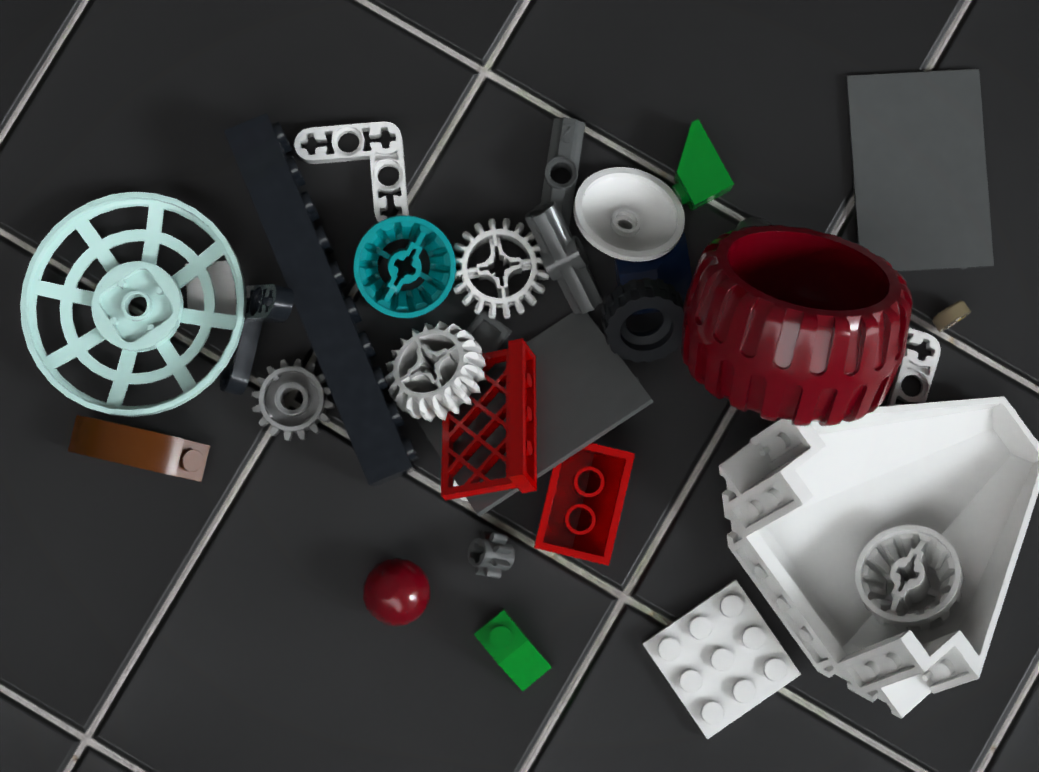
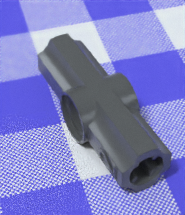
(563, 153)
(564, 257)

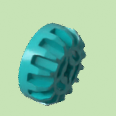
(387, 296)

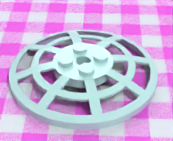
(116, 291)

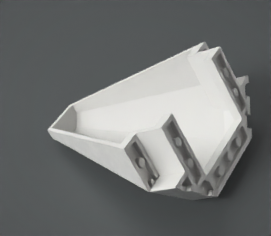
(818, 494)

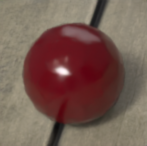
(396, 592)

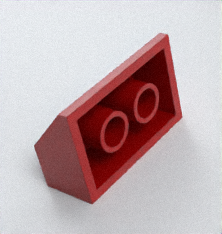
(585, 504)

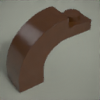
(138, 448)

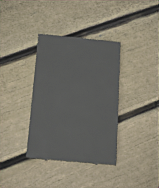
(920, 169)
(579, 398)

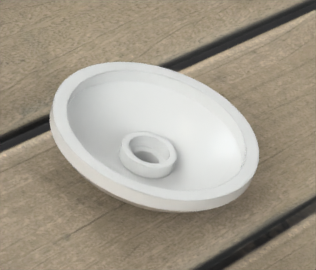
(629, 214)

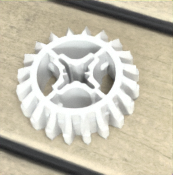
(482, 272)
(433, 352)

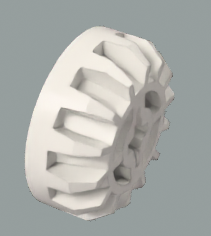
(899, 557)

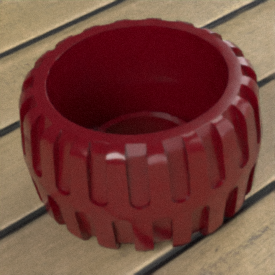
(795, 324)

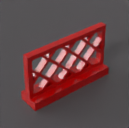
(520, 428)

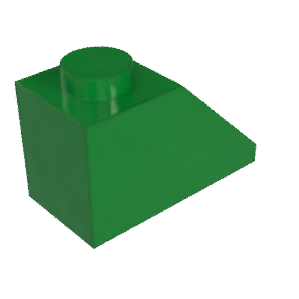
(700, 171)
(512, 650)

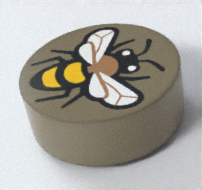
(951, 315)

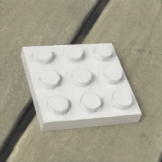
(721, 659)

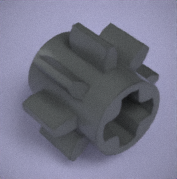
(491, 554)

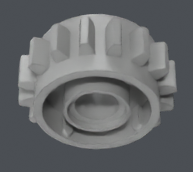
(272, 397)

